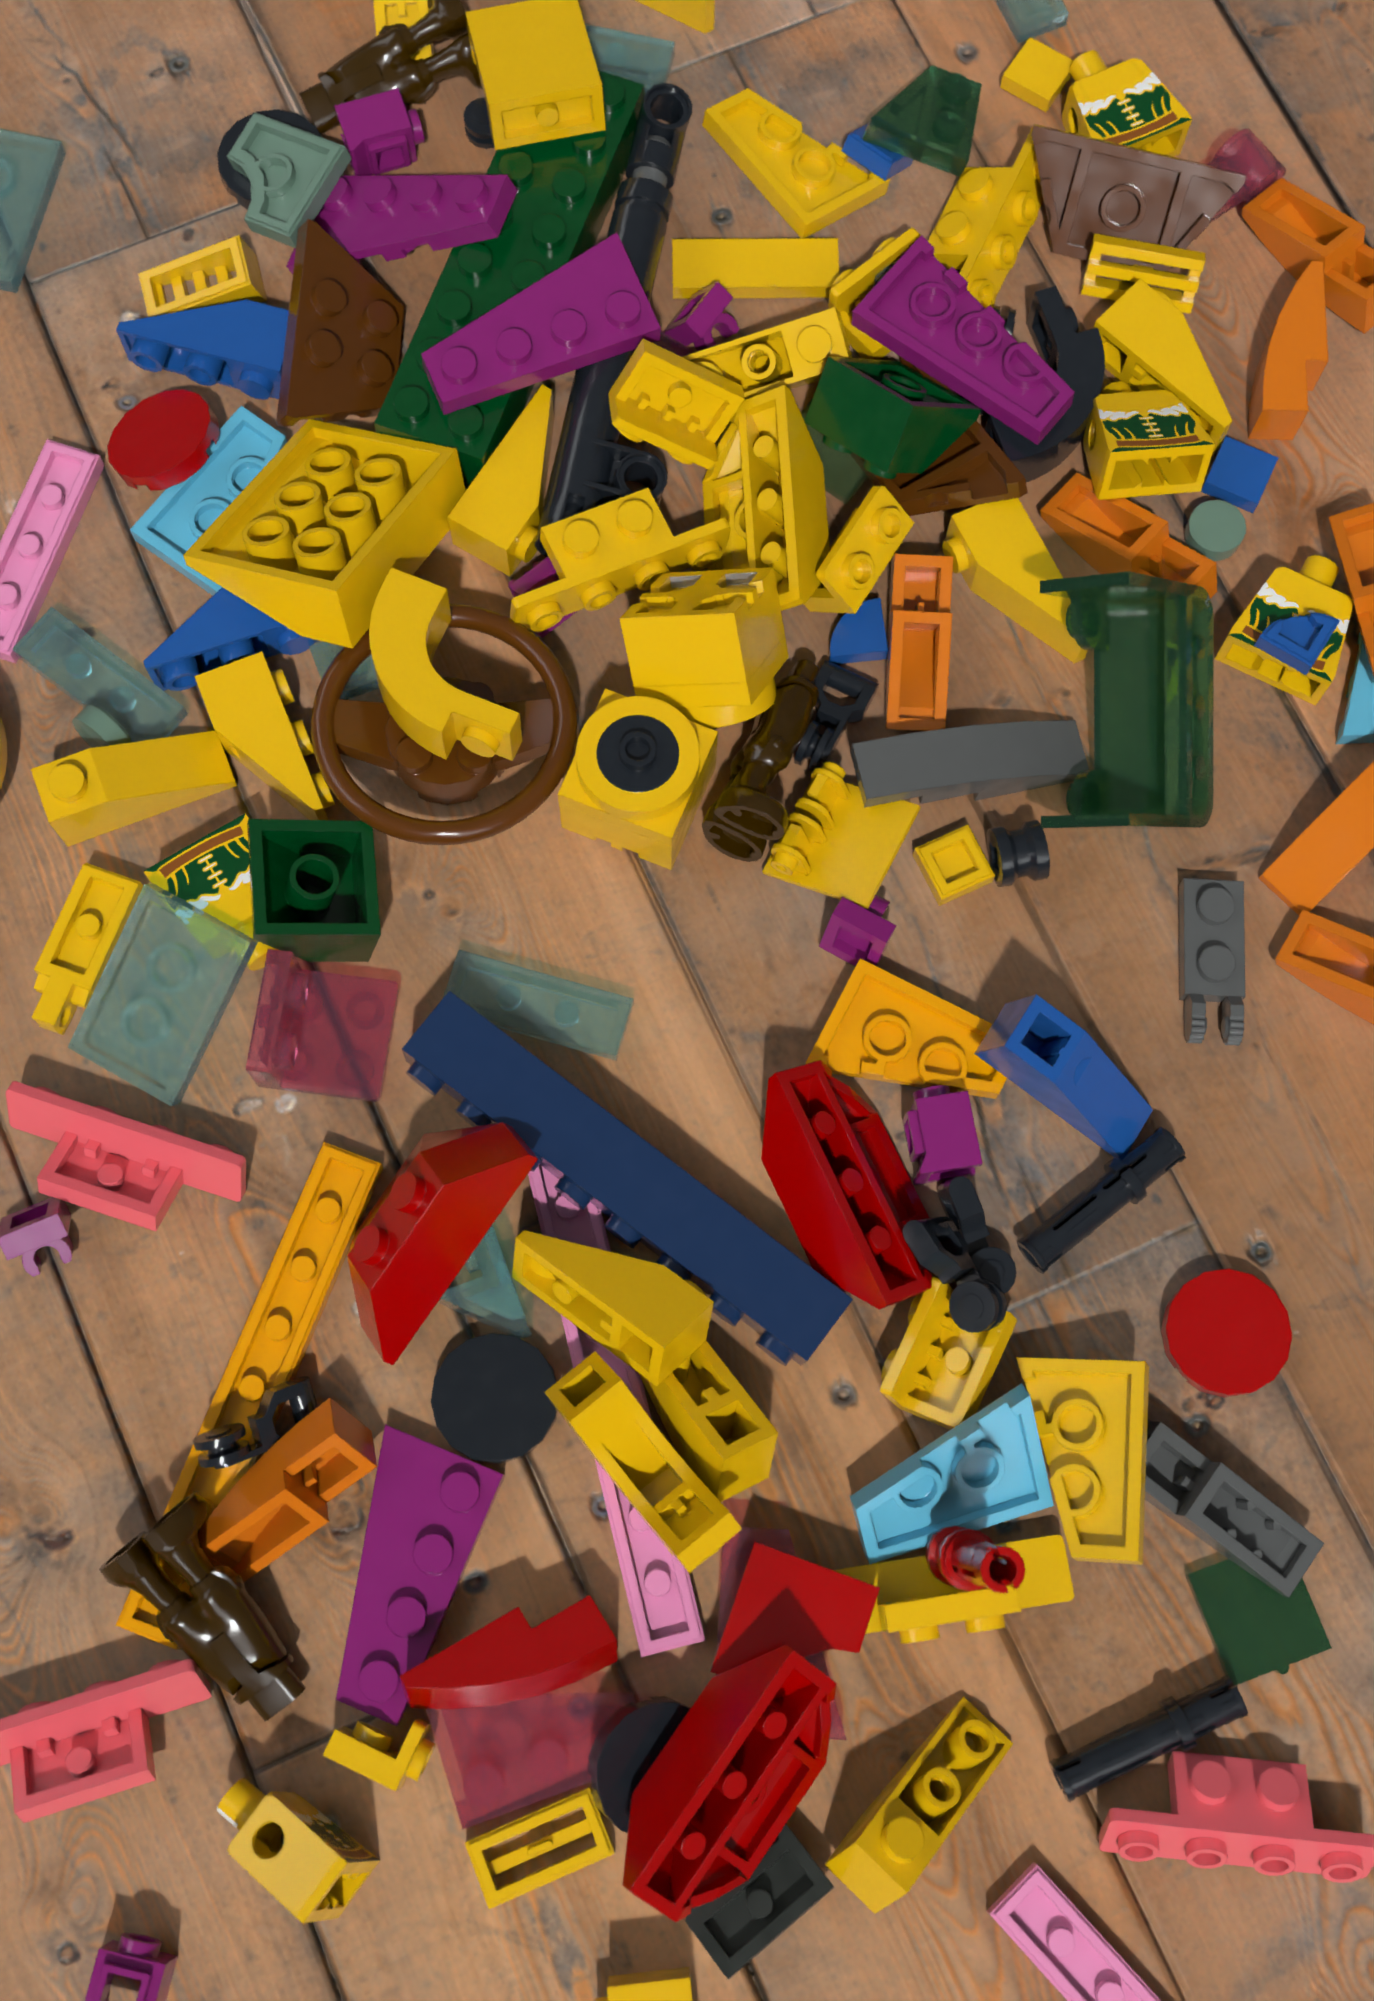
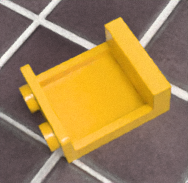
(536, 71)

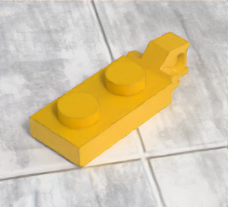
(81, 944)

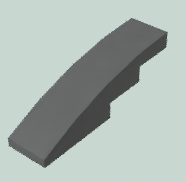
(968, 760)
(1226, 1511)

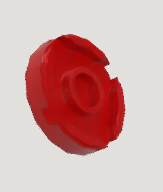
(163, 439)
(1226, 1333)

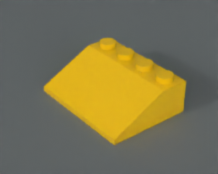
(328, 525)

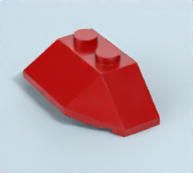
(842, 1185)
(431, 1226)
(727, 1781)

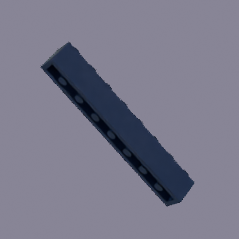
(627, 1180)

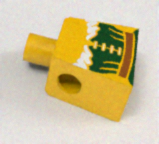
(1124, 106)
(1144, 444)
(1282, 597)
(215, 879)
(315, 1867)

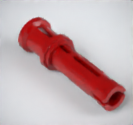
(976, 1561)

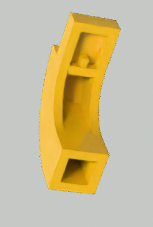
(403, 638)
(642, 1462)

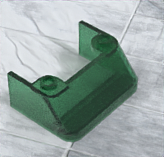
(1149, 702)

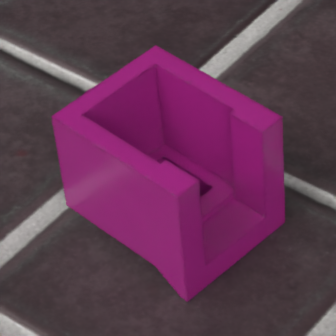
(379, 133)
(941, 1135)
(137, 1958)

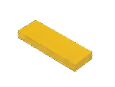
(756, 266)

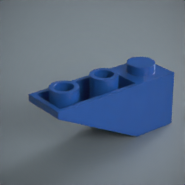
(219, 344)
(218, 635)
(1065, 1072)

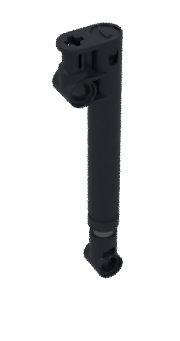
(588, 460)

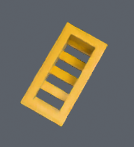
(216, 260)

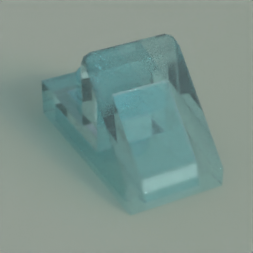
(490, 1297)

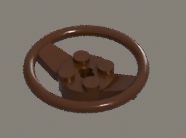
(372, 736)

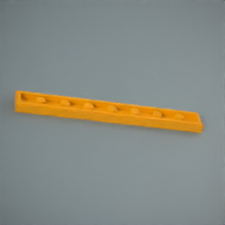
(274, 1333)

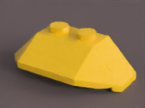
(771, 495)

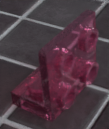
(321, 1031)

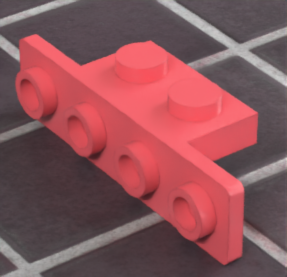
(117, 1161)
(92, 1740)
(1240, 1817)

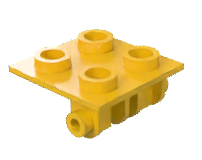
(837, 842)

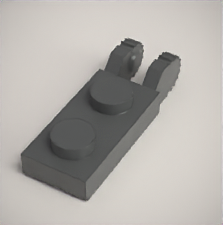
(1212, 955)

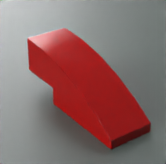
(513, 1661)

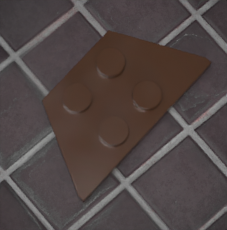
(1124, 194)
(338, 335)
(963, 476)

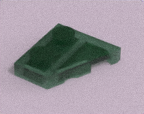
(930, 120)

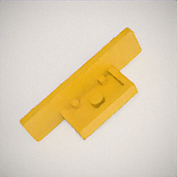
(989, 222)
(611, 553)
(918, 1602)

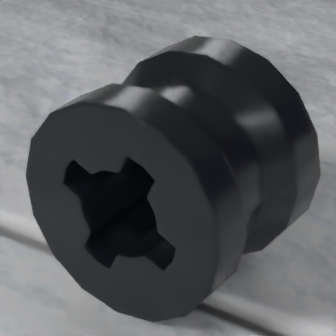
(1018, 853)

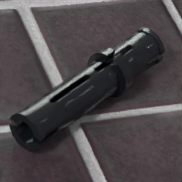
(1121, 1183)
(1158, 1733)

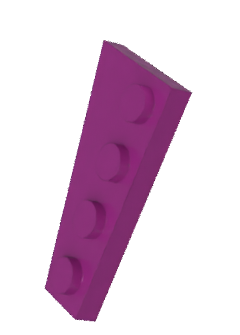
(406, 211)
(551, 328)
(948, 334)
(414, 1554)

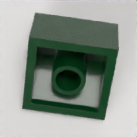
(887, 414)
(314, 888)

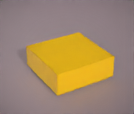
(1037, 74)
(953, 865)

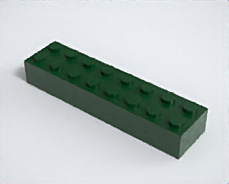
(554, 218)

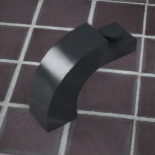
(1080, 364)

